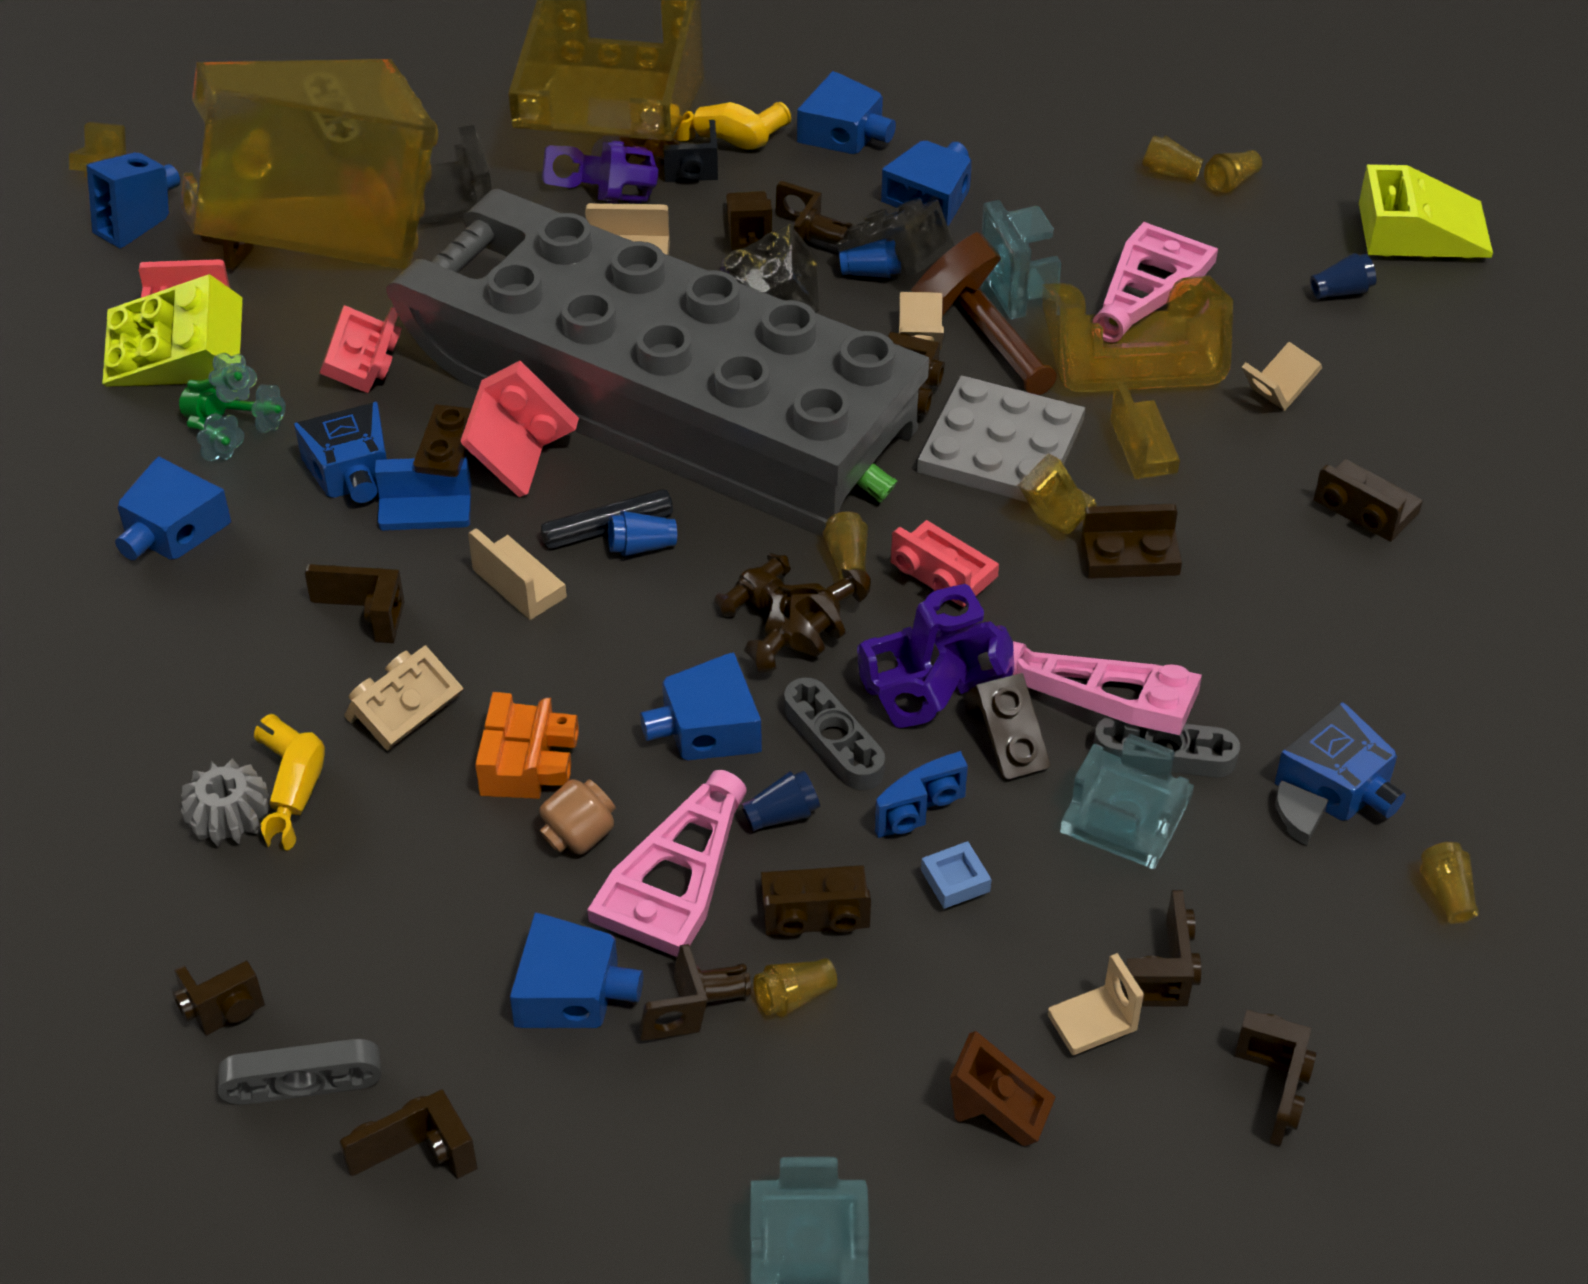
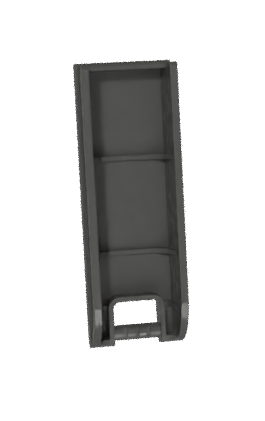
(667, 357)

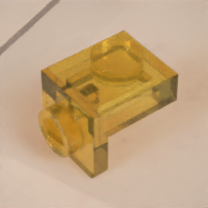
(101, 143)
(1055, 495)

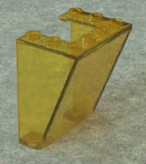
(606, 84)
(311, 158)

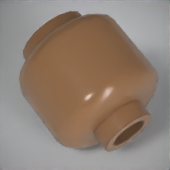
(576, 816)

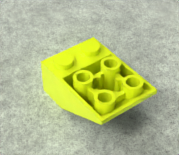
(1419, 216)
(172, 334)

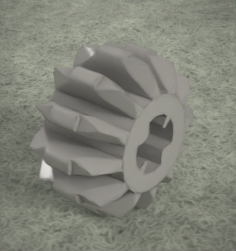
(224, 802)

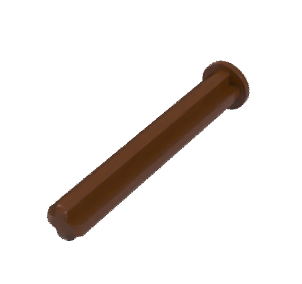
(1036, 376)

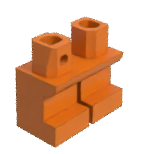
(516, 748)

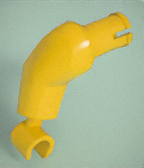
(735, 124)
(296, 777)

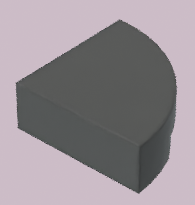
(1299, 811)

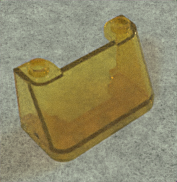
(1162, 350)

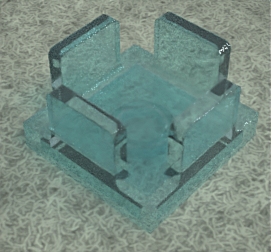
(1015, 276)
(1128, 801)
(809, 1225)

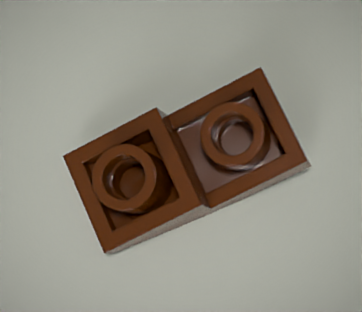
(961, 266)

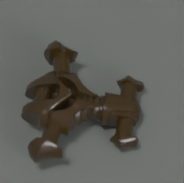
(795, 611)

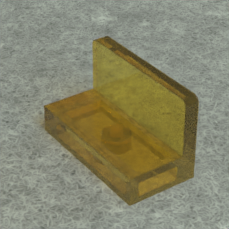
(1142, 435)

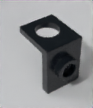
(692, 161)

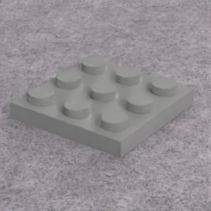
(997, 436)

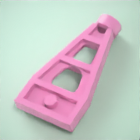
(1153, 248)
(1162, 704)
(653, 914)

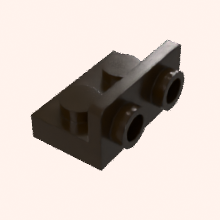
(1366, 499)
(1131, 541)
(815, 900)

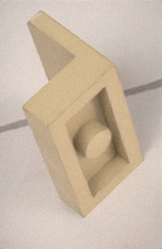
(633, 222)
(515, 574)

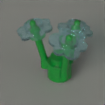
(206, 405)

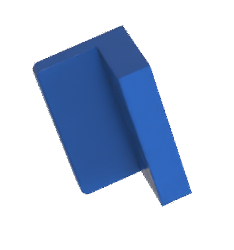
(419, 499)

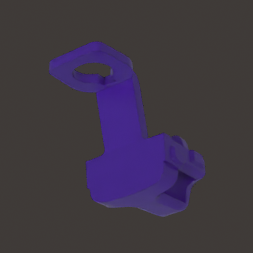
(608, 171)
(915, 645)
(954, 667)

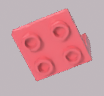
(513, 422)

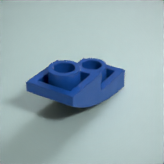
(905, 802)

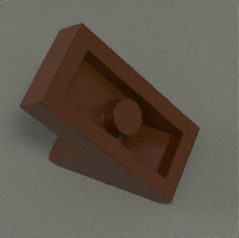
(1000, 1089)

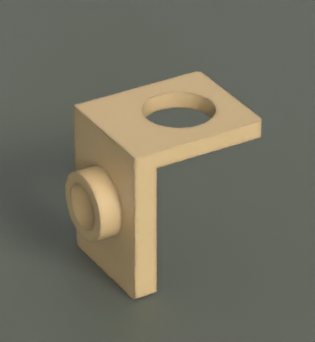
(921, 315)
(1284, 376)
(1100, 1013)

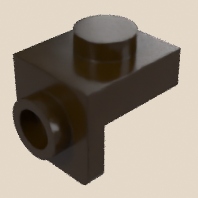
(219, 1000)

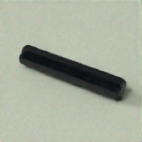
(595, 521)

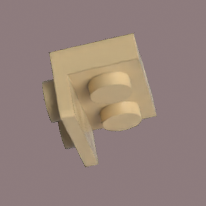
(404, 697)

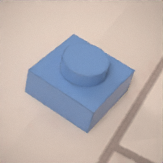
(956, 874)

